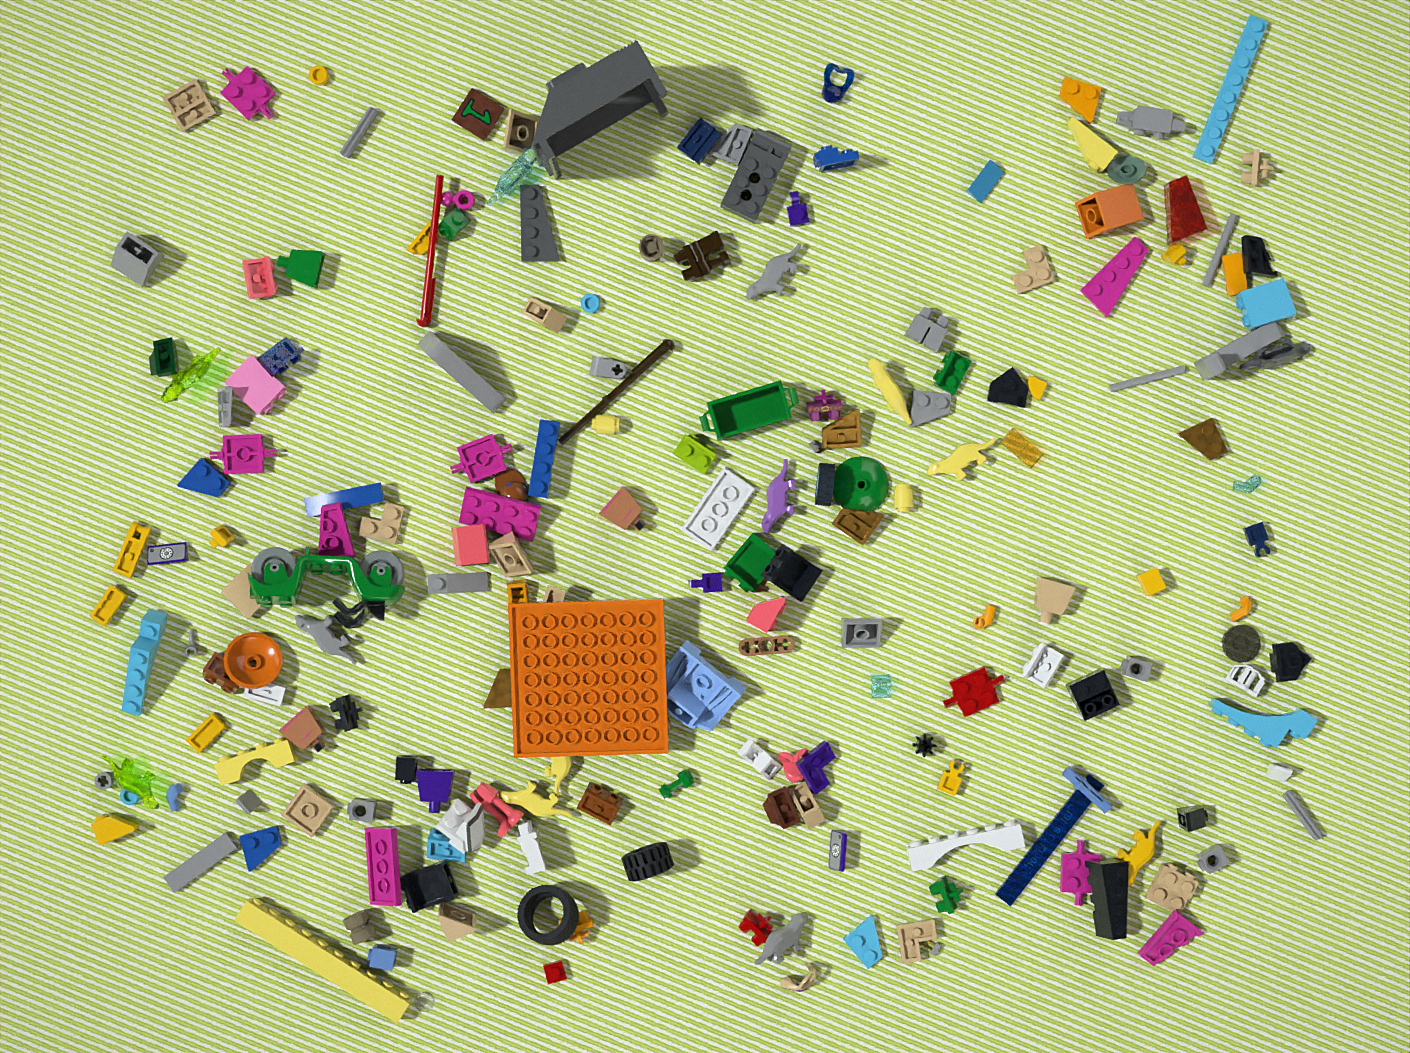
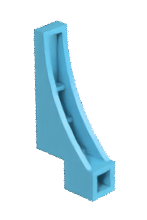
(141, 661)
(1268, 728)

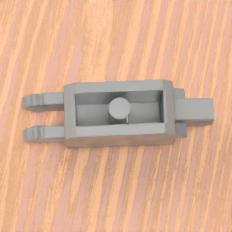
(1150, 121)

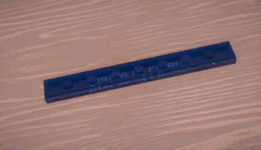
(1046, 843)

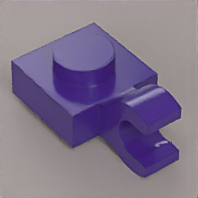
(797, 212)
(710, 582)

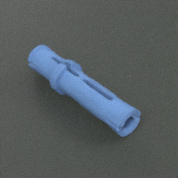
(1092, 794)

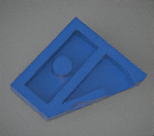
(204, 479)
(259, 845)

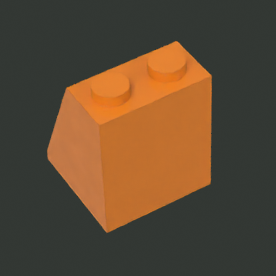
(1109, 210)

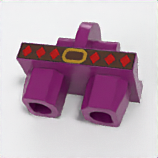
(824, 403)

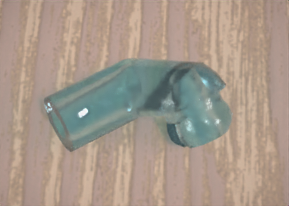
(1249, 485)

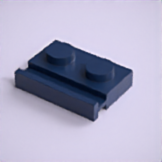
(699, 141)

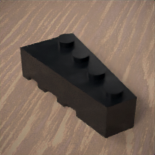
(1109, 896)

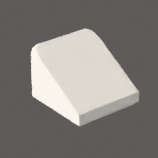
(1278, 772)

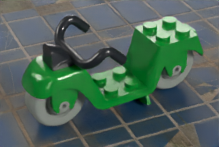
(376, 580)

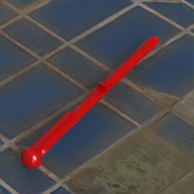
(429, 282)

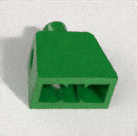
(303, 266)

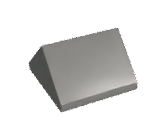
(861, 632)

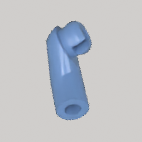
(172, 794)

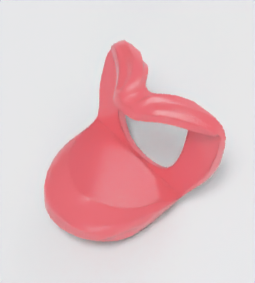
(790, 768)

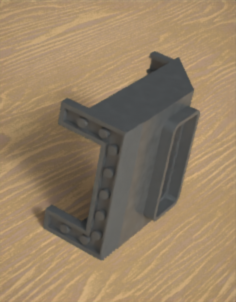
(593, 99)

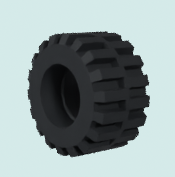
(647, 861)

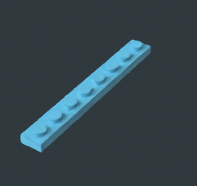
(1230, 89)

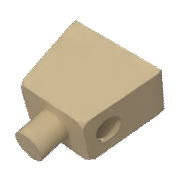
(1051, 598)

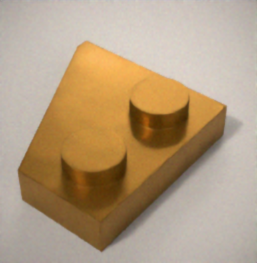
(1205, 439)

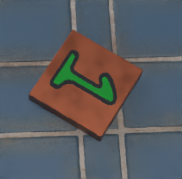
(478, 114)

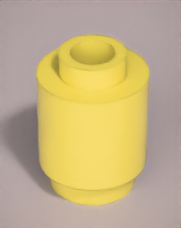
(605, 424)
(903, 498)

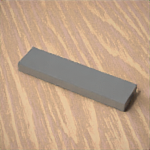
(200, 862)

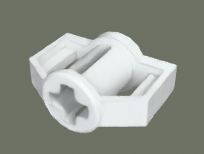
(1239, 683)

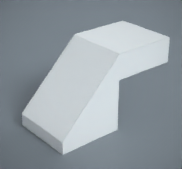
(759, 759)

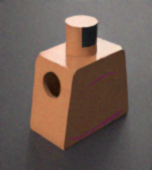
(623, 511)
(304, 730)

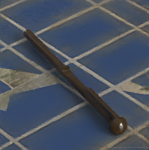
(636, 372)

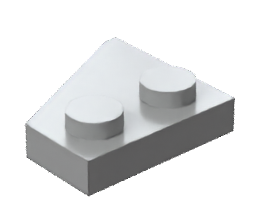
(732, 144)
(224, 406)
(928, 406)

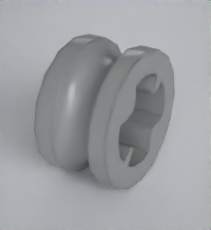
(99, 784)

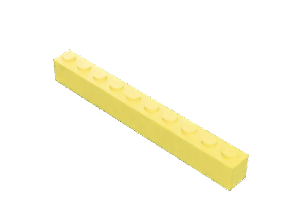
(323, 960)

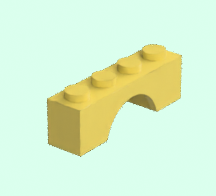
(233, 768)

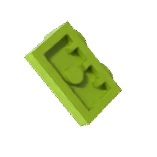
(694, 453)

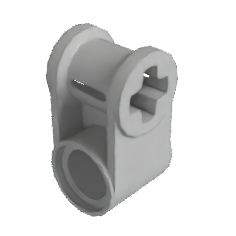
(604, 368)

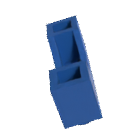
(543, 458)

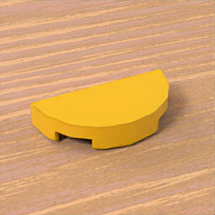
(420, 243)

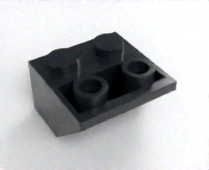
(1092, 694)

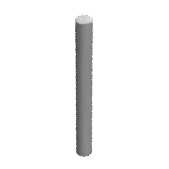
(1219, 250)
(1147, 378)

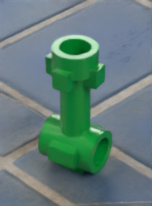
(685, 779)

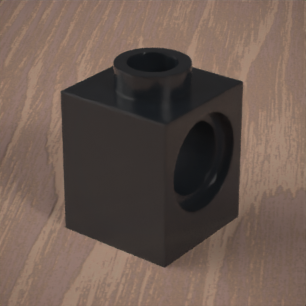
(406, 768)

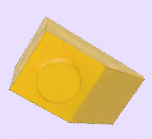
(112, 827)

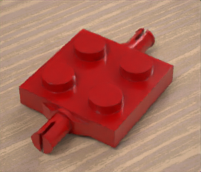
(973, 691)

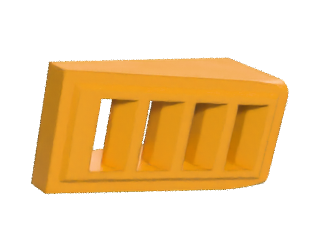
(516, 584)

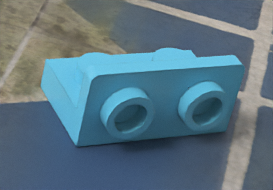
(440, 849)

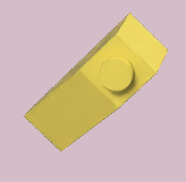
(1093, 148)

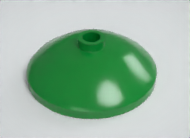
(846, 484)

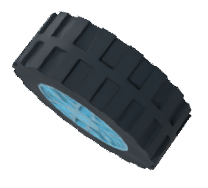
(825, 484)

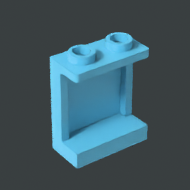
(1265, 304)

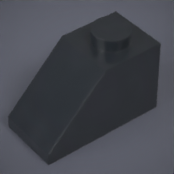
(1192, 817)

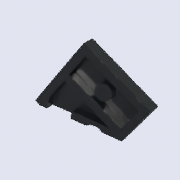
(1256, 257)

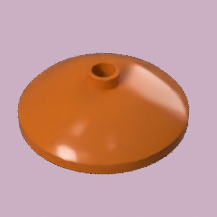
(249, 648)

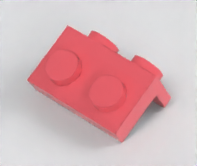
(259, 278)

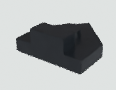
(1008, 390)
(1287, 661)

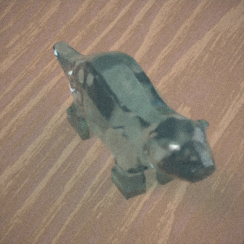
(513, 175)

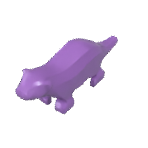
(777, 499)

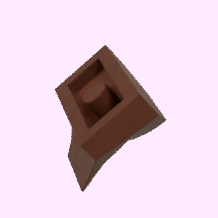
(781, 808)

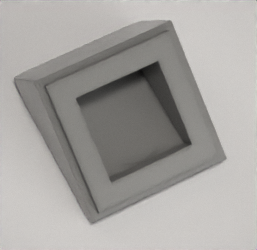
(248, 801)

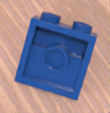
(829, 158)

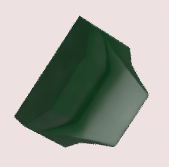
(164, 358)

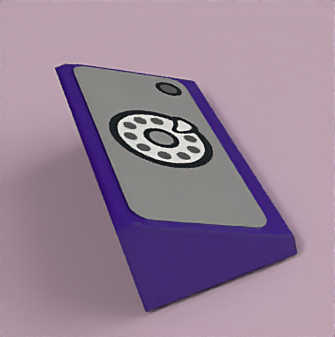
(167, 553)
(838, 850)

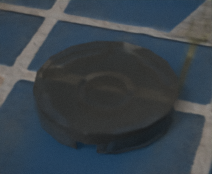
(1241, 643)

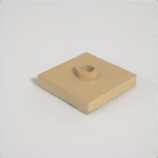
(308, 810)

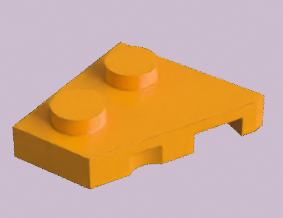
(1081, 97)

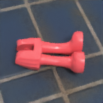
(486, 796)

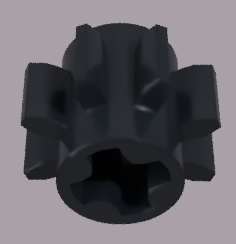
(927, 748)

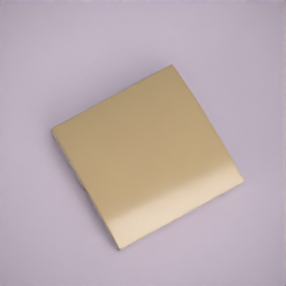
(189, 105)
(239, 593)

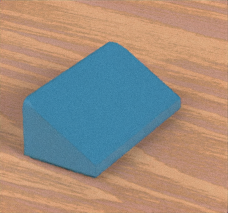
(985, 181)

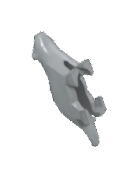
(773, 274)
(325, 637)
(782, 939)

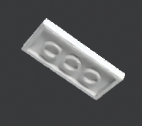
(717, 509)

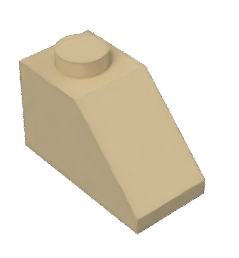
(544, 315)
(806, 805)

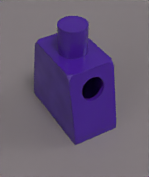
(435, 786)

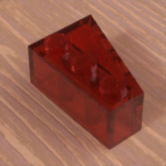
(1182, 211)

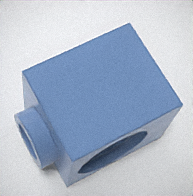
(382, 957)

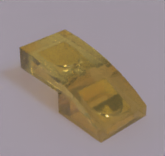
(1021, 448)

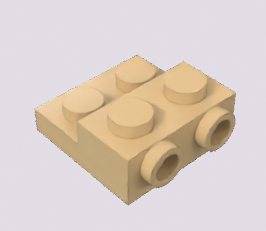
(1171, 888)

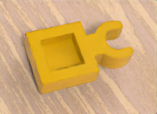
(950, 780)

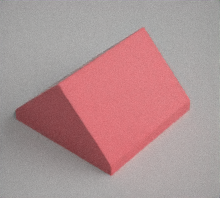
(470, 545)

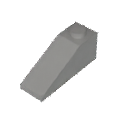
(457, 582)

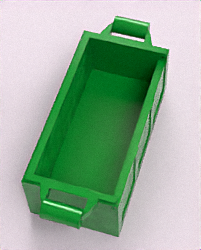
(749, 410)

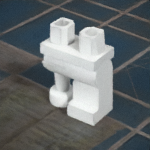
(531, 847)

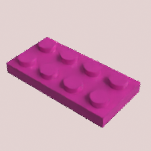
(500, 513)
(383, 866)

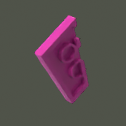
(334, 532)
(1170, 935)

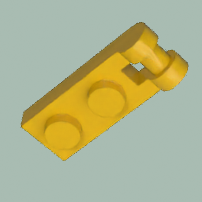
(132, 549)

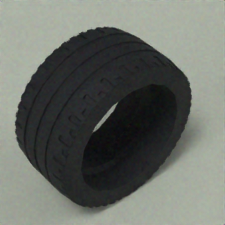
(531, 901)

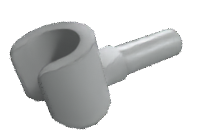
(191, 644)

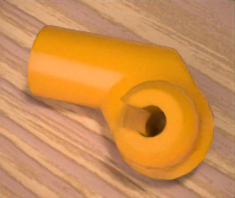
(986, 619)

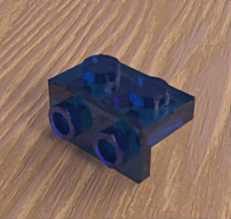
(280, 356)

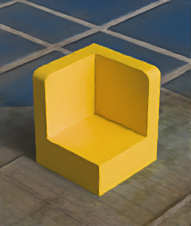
(1151, 582)

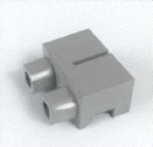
(935, 333)

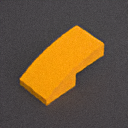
(1233, 270)

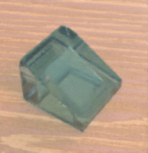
(880, 686)

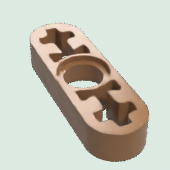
(779, 640)

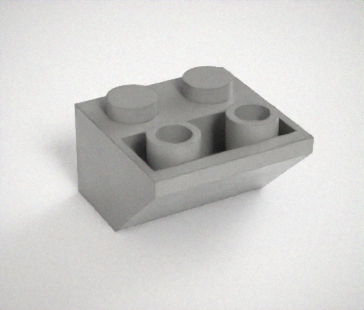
(135, 259)

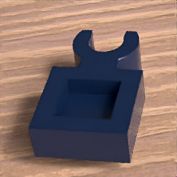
(1256, 536)

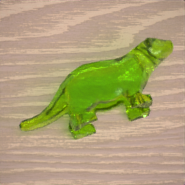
(189, 376)
(134, 782)

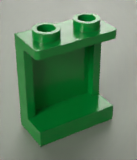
(749, 563)

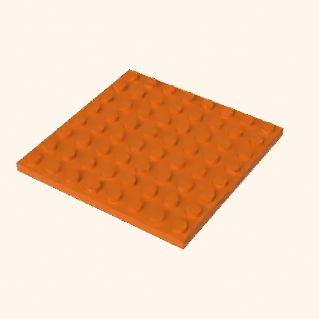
(588, 678)

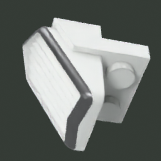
(463, 826)

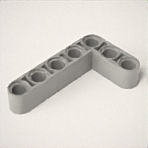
(1238, 349)
(461, 372)

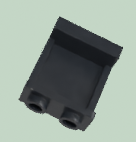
(791, 572)
(429, 886)

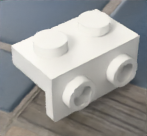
(1042, 665)

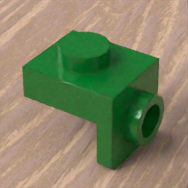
(453, 224)

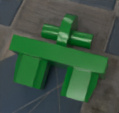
(949, 894)

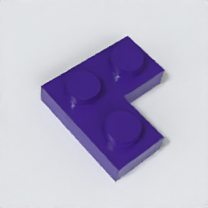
(812, 764)

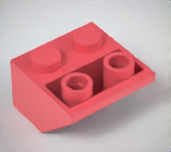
(765, 612)

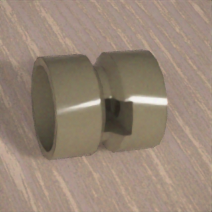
(651, 248)
(359, 927)

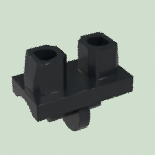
(347, 711)

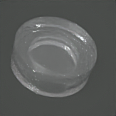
(424, 1002)

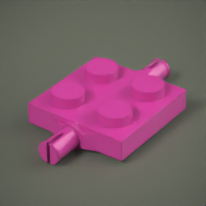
(248, 93)
(243, 454)
(481, 458)
(1074, 873)

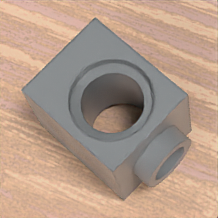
(1144, 668)
(370, 807)
(1220, 859)

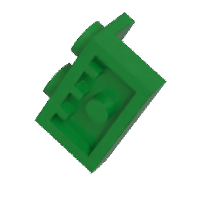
(952, 372)

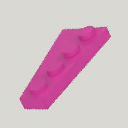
(1113, 278)

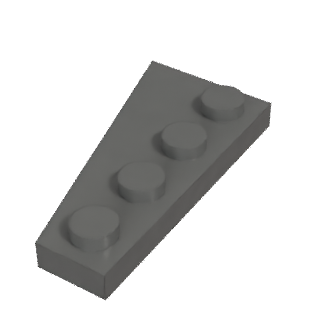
(536, 232)

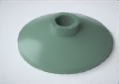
(1126, 170)

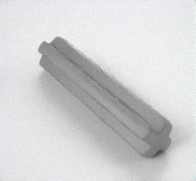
(359, 132)
(1302, 815)

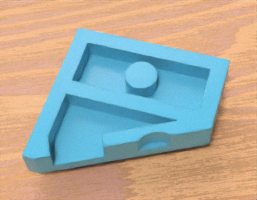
(865, 942)

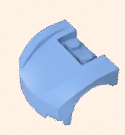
(698, 691)

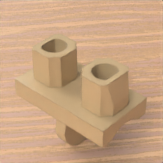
(1254, 159)

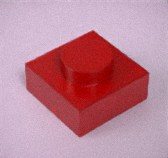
(554, 971)

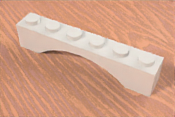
(927, 853)

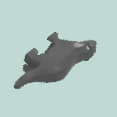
(1277, 356)

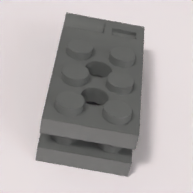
(762, 159)

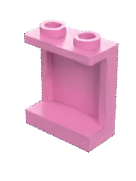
(256, 386)

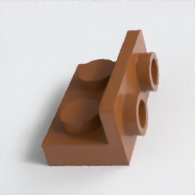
(215, 673)
(600, 803)

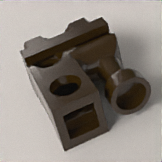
(697, 257)

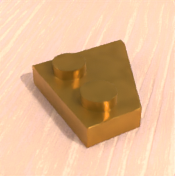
(843, 432)
(857, 523)
(500, 691)

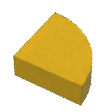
(1036, 387)

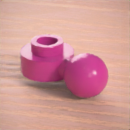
(448, 199)

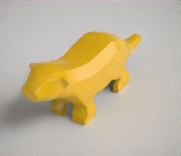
(1140, 852)

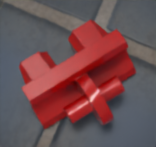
(758, 924)

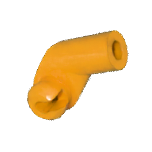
(1243, 610)

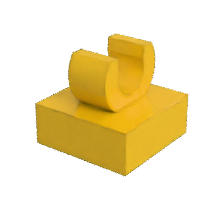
(1174, 254)
(221, 536)

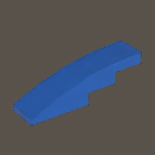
(349, 498)

